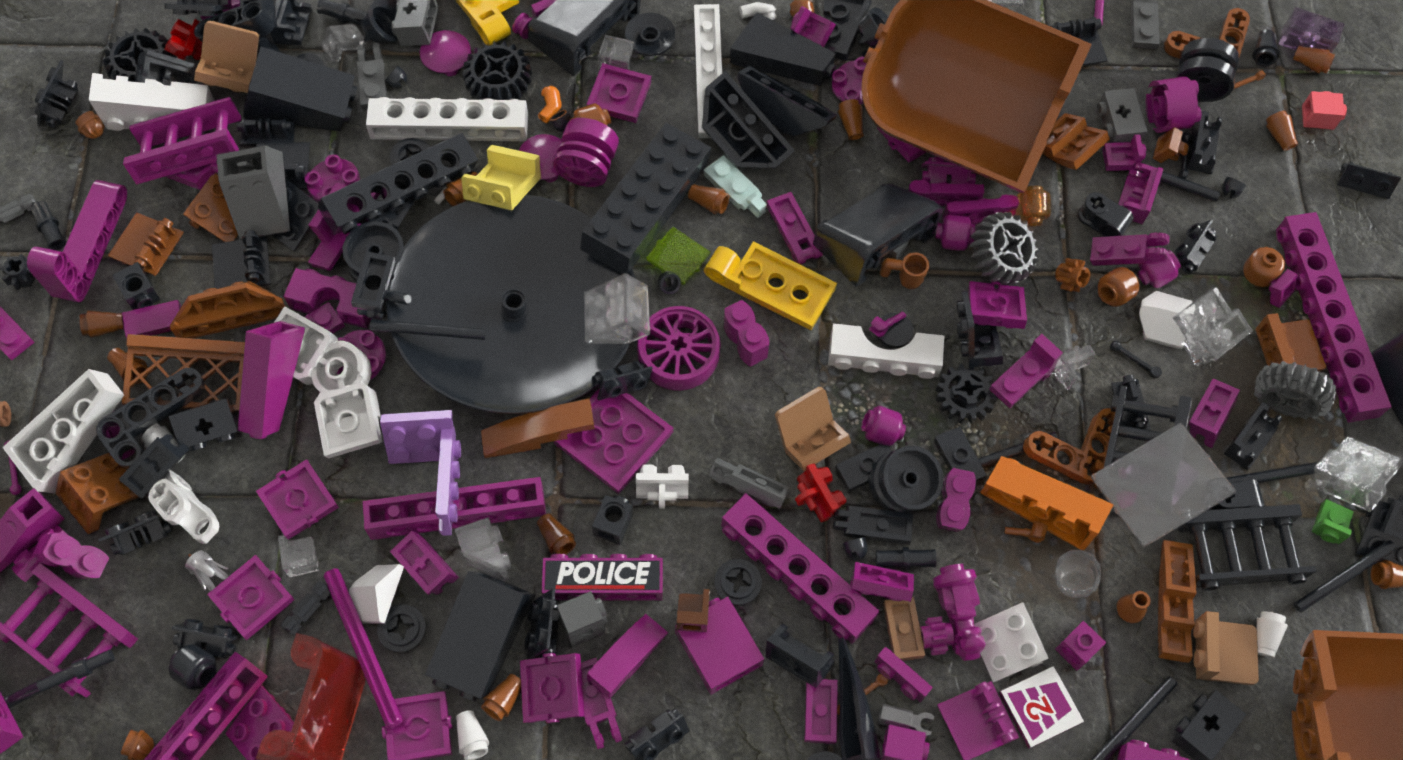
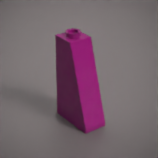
(267, 376)

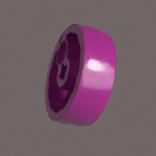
(681, 318)

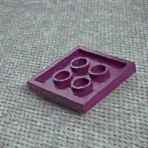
(621, 442)

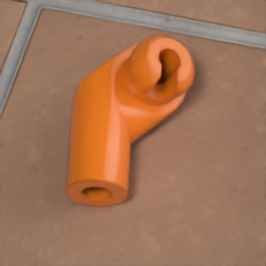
(553, 103)

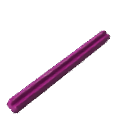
(363, 648)

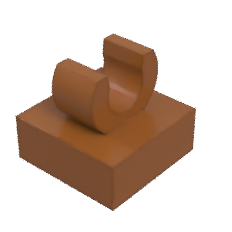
(1170, 146)

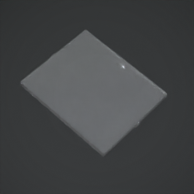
(1163, 484)

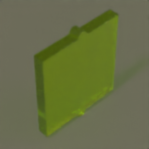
(678, 254)

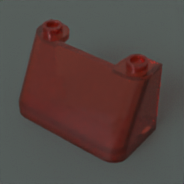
(325, 706)

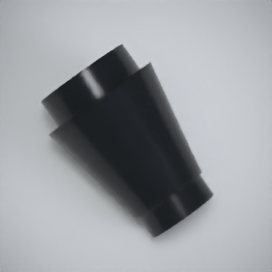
(1266, 49)

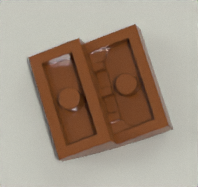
(1073, 141)

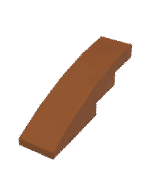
(532, 429)
(1175, 601)

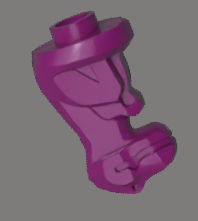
(958, 598)

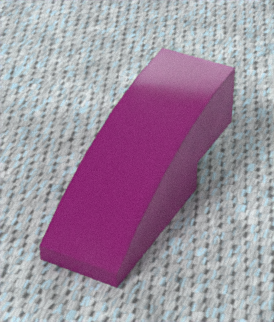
(626, 655)

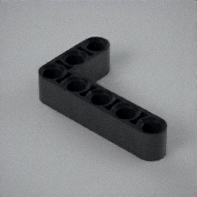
(250, 15)

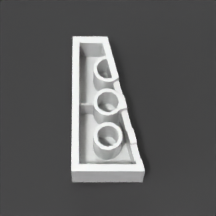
(129, 103)
(63, 430)

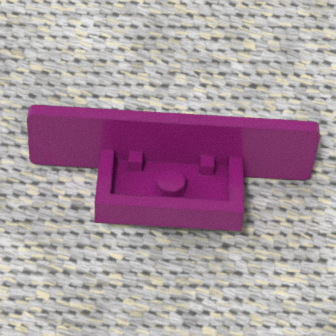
(331, 245)

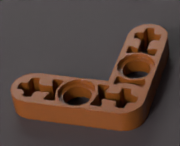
(1227, 30)
(1078, 458)

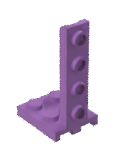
(425, 439)

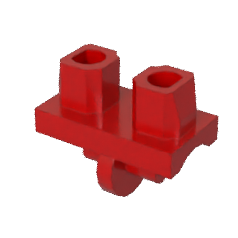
(183, 40)
(817, 494)

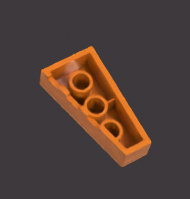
(1040, 498)

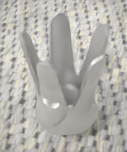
(204, 567)

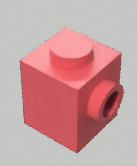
(1323, 110)

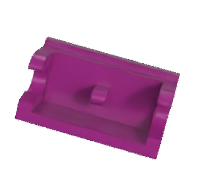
(1140, 191)
(1213, 411)
(423, 563)

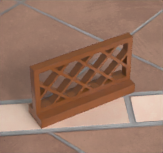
(183, 349)

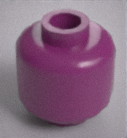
(955, 232)
(1159, 272)
(883, 426)

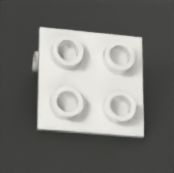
(1010, 643)

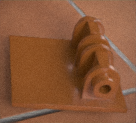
(212, 212)
(146, 242)

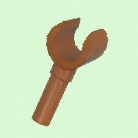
(1036, 533)

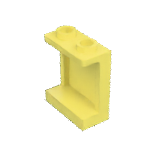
(504, 179)

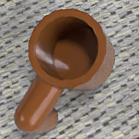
(912, 269)

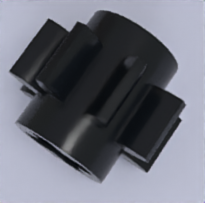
(17, 272)

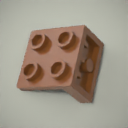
(1289, 342)
(93, 489)

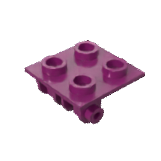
(255, 721)
(978, 721)

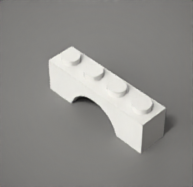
(853, 350)

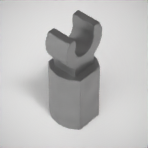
(903, 718)

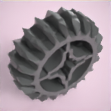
(1004, 248)
(1295, 390)

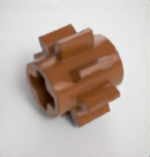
(1072, 275)

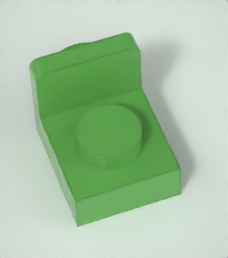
(1333, 522)

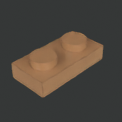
(904, 629)

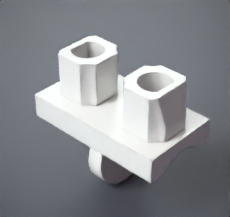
(662, 485)

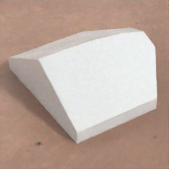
(1157, 318)
(375, 591)

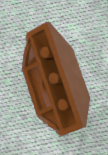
(225, 310)

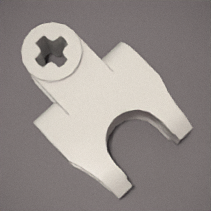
(179, 505)

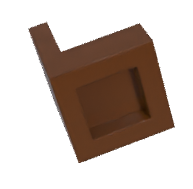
(693, 612)

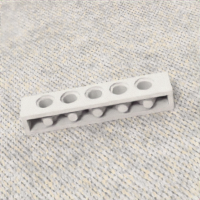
(434, 126)

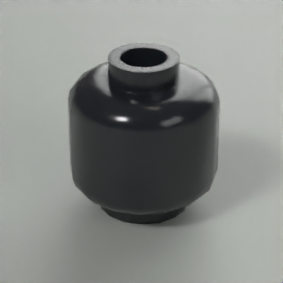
(192, 667)

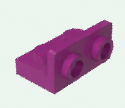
(882, 582)

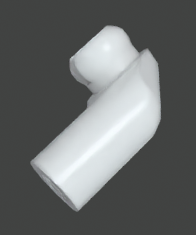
(762, 8)

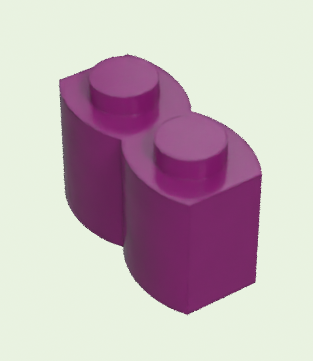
(746, 333)
(956, 492)
(66, 552)

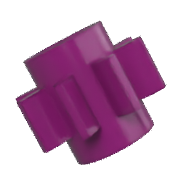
(937, 635)

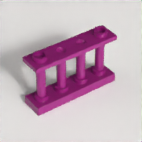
(186, 154)
(69, 601)

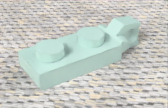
(740, 189)

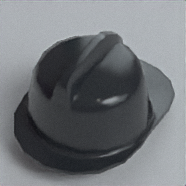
(378, 21)
(869, 26)

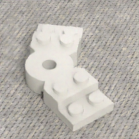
(346, 405)

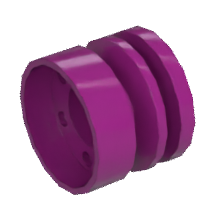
(586, 152)

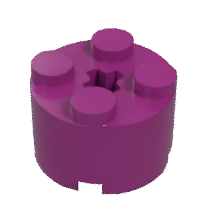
(1173, 104)

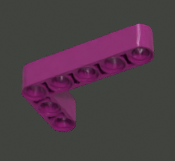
(71, 272)

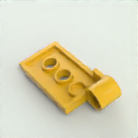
(487, 18)
(759, 266)

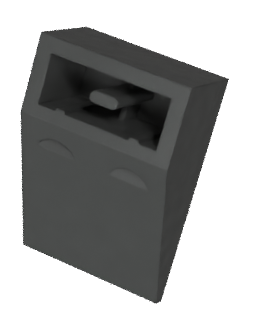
(255, 190)

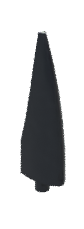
(856, 724)

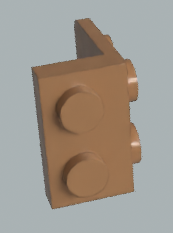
(227, 57)
(809, 429)
(1225, 650)

